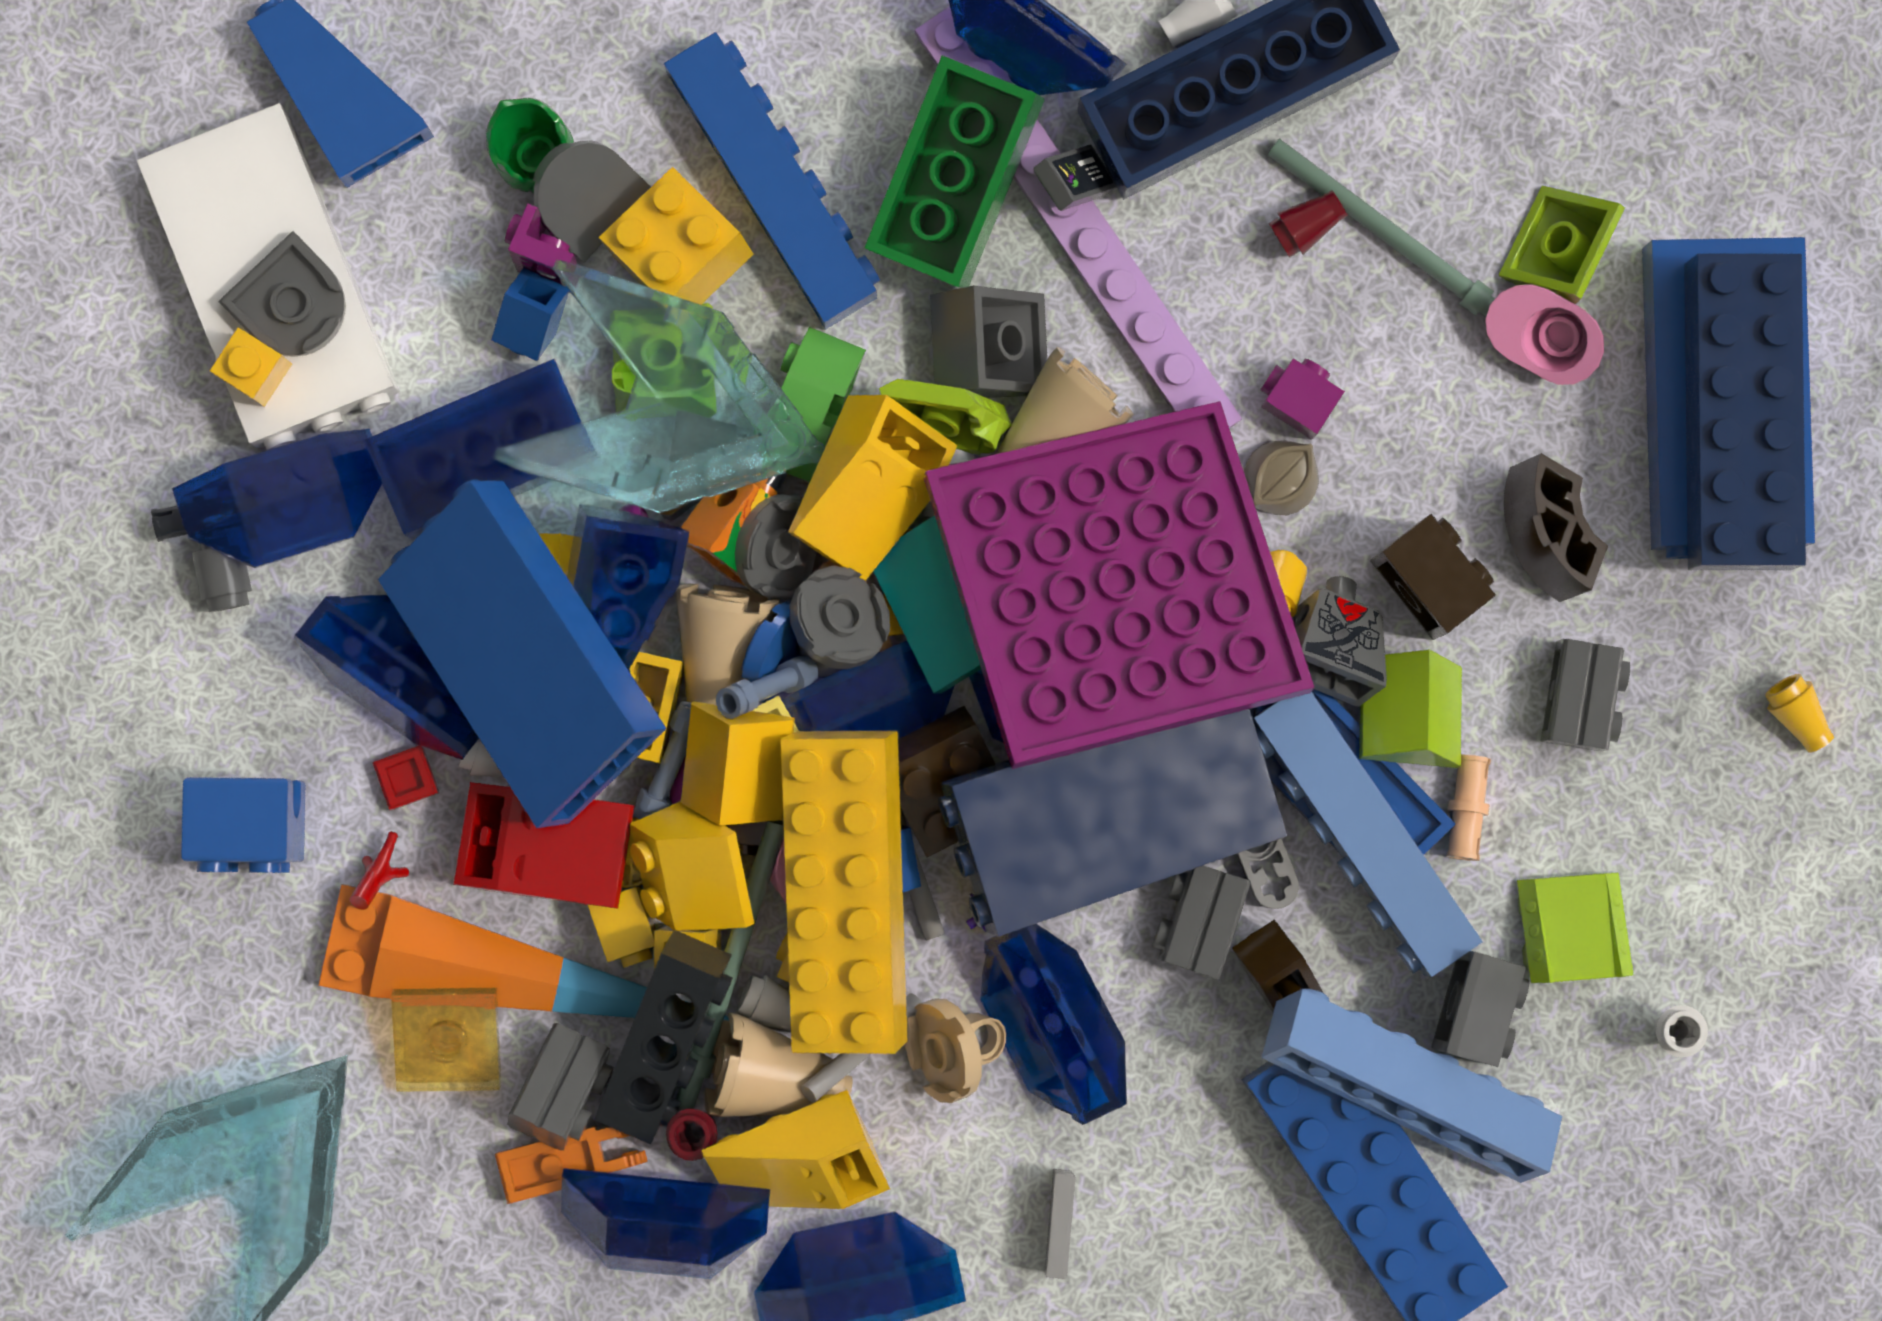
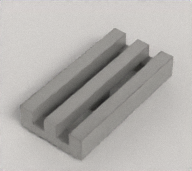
(1059, 1224)

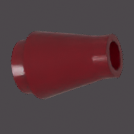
(1306, 223)
(683, 1141)

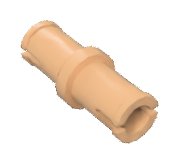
(1468, 808)

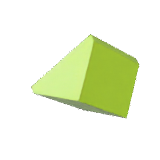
(1561, 242)
(1416, 712)

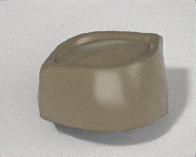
(1282, 477)

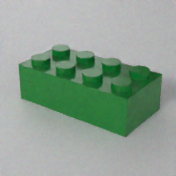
(954, 172)

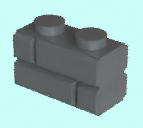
(1585, 695)
(1202, 920)
(560, 1086)

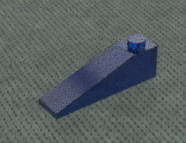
(625, 572)

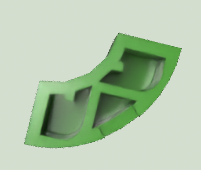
(818, 383)

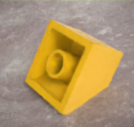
(690, 871)

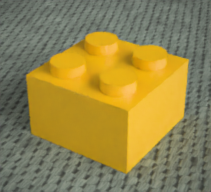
(676, 241)

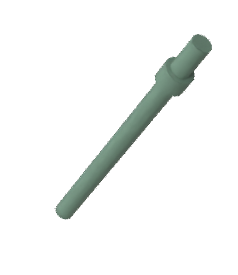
(1475, 296)
(737, 946)

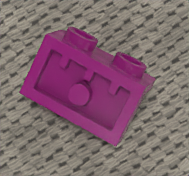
(533, 248)

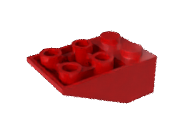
(559, 862)

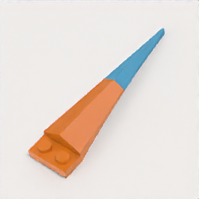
(419, 948)

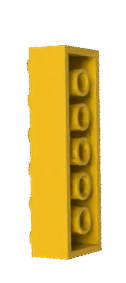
(844, 891)

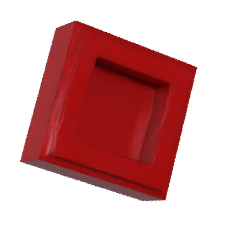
(406, 777)

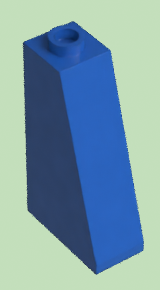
(341, 100)

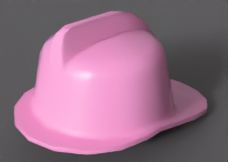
(1545, 334)

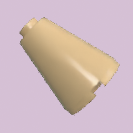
(1062, 405)
(717, 635)
(760, 1073)

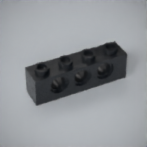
(685, 969)

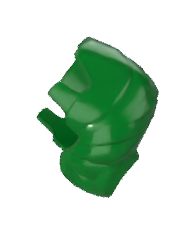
(520, 138)

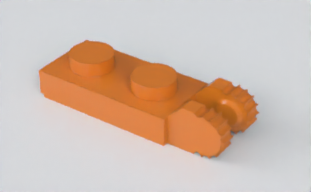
(538, 1168)

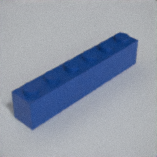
(771, 179)

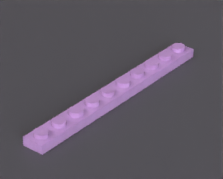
(1100, 258)

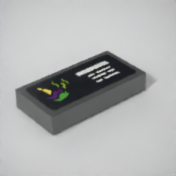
(1074, 177)

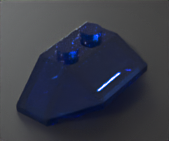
(1035, 45)
(282, 499)
(380, 665)
(875, 696)
(1054, 1023)
(663, 1222)
(861, 1272)

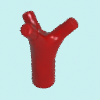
(377, 874)

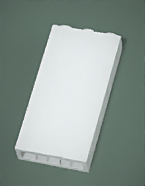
(224, 209)

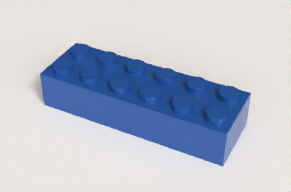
(1380, 1198)

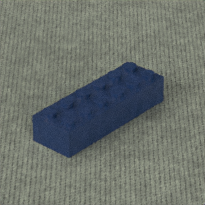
(1232, 85)
(1744, 412)

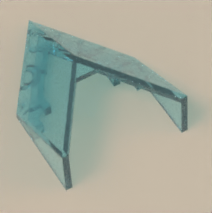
(697, 413)
(261, 1149)

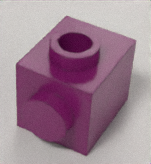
(1301, 396)

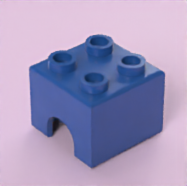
(243, 822)

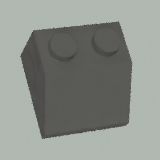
(988, 340)
(1480, 1008)

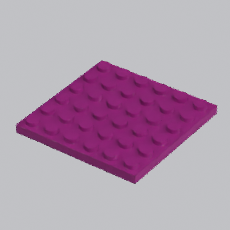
(1117, 584)

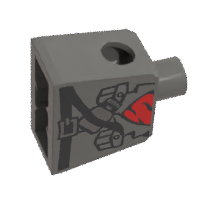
(1342, 642)

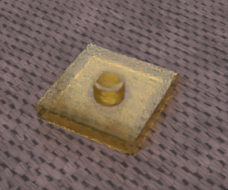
(446, 1039)

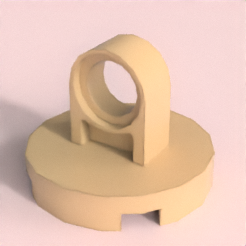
(947, 1049)

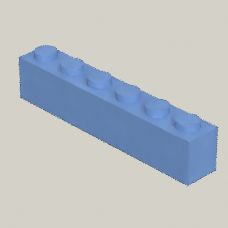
(1366, 833)
(1412, 1085)

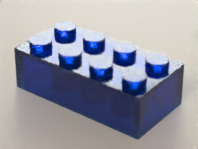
(457, 442)

